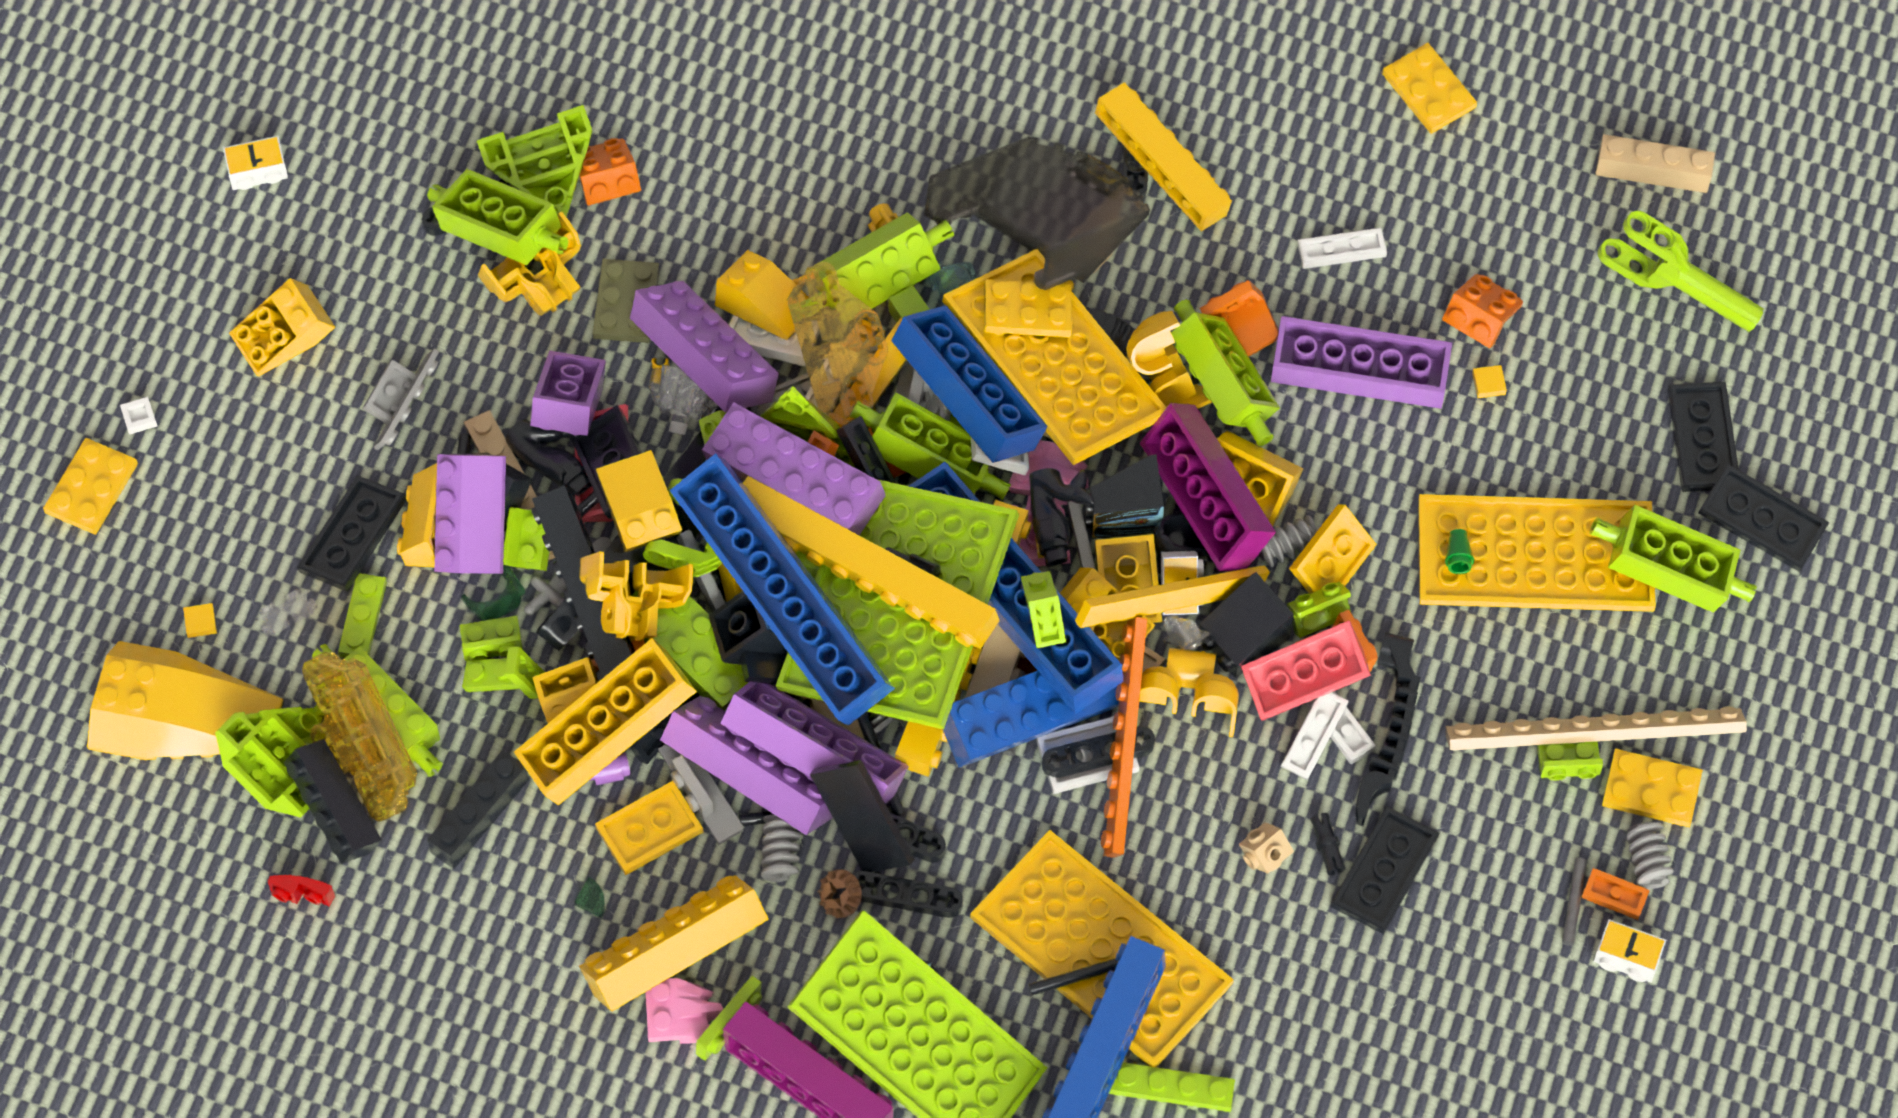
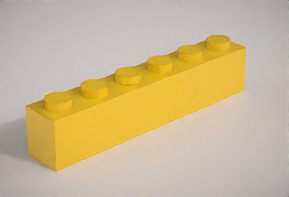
(1163, 156)

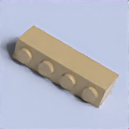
(1655, 163)
(996, 663)

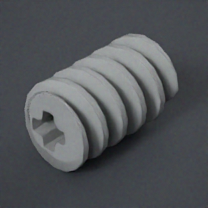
(1288, 540)
(778, 850)
(1648, 856)

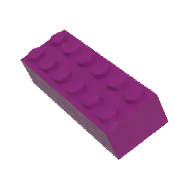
(1207, 487)
(799, 1069)

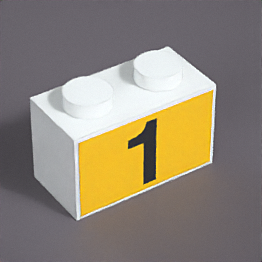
(255, 163)
(1179, 567)
(1629, 951)

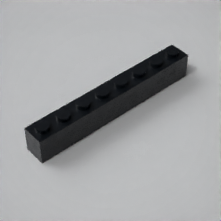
(570, 542)

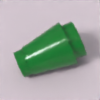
(1459, 553)

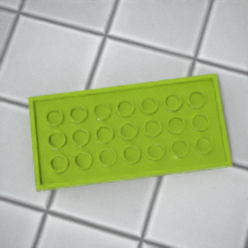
(913, 1029)

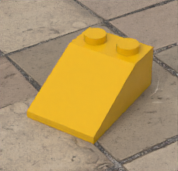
(757, 293)
(638, 501)
(1128, 563)

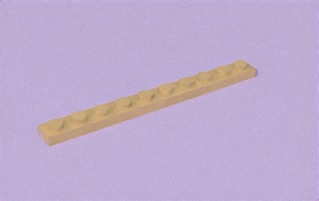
(1592, 729)

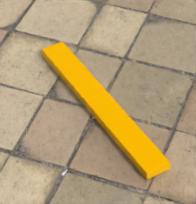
(1164, 597)

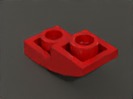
(293, 887)

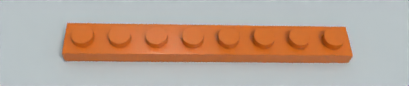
(1123, 747)

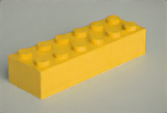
(605, 721)
(673, 942)

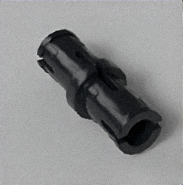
(1328, 844)

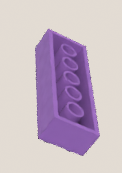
(704, 345)
(1361, 362)
(795, 468)
(805, 737)
(759, 775)

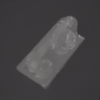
(275, 617)
(1183, 632)

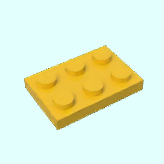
(1429, 88)
(1026, 309)
(90, 486)
(1333, 551)
(1652, 787)
(649, 828)

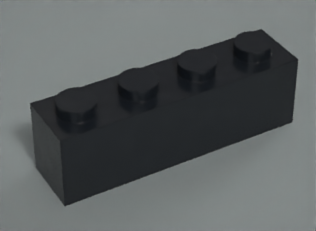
(332, 801)
(478, 809)

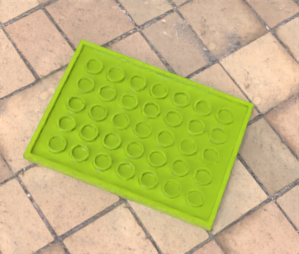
(918, 660)

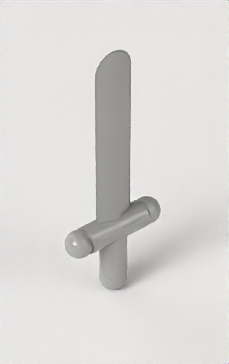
(551, 590)

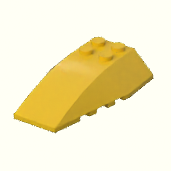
(165, 704)

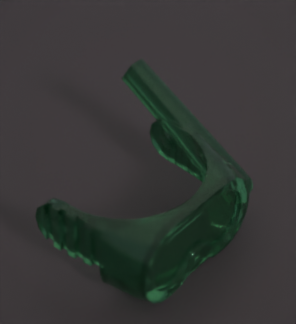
(503, 604)

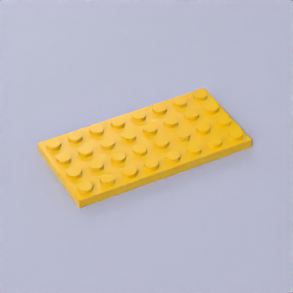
(1075, 383)
(1526, 554)
(1069, 915)

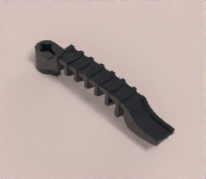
(1385, 769)

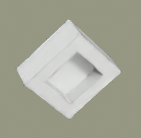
(138, 415)

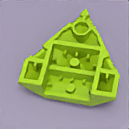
(543, 160)
(802, 417)
(257, 747)

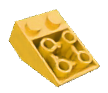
(282, 327)
(1090, 584)
(564, 685)

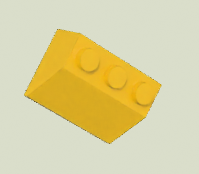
(1264, 473)
(419, 520)

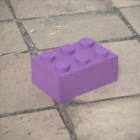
(568, 393)

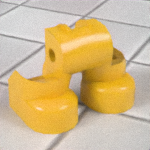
(545, 288)
(1154, 355)
(630, 614)
(1192, 671)

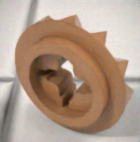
(849, 898)

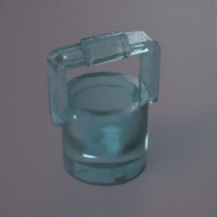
(951, 277)

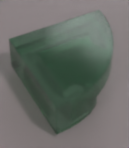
(591, 898)

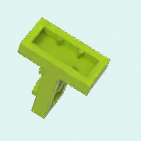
(1044, 609)
(503, 673)

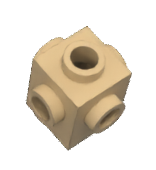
(1265, 848)

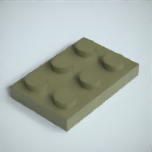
(616, 295)

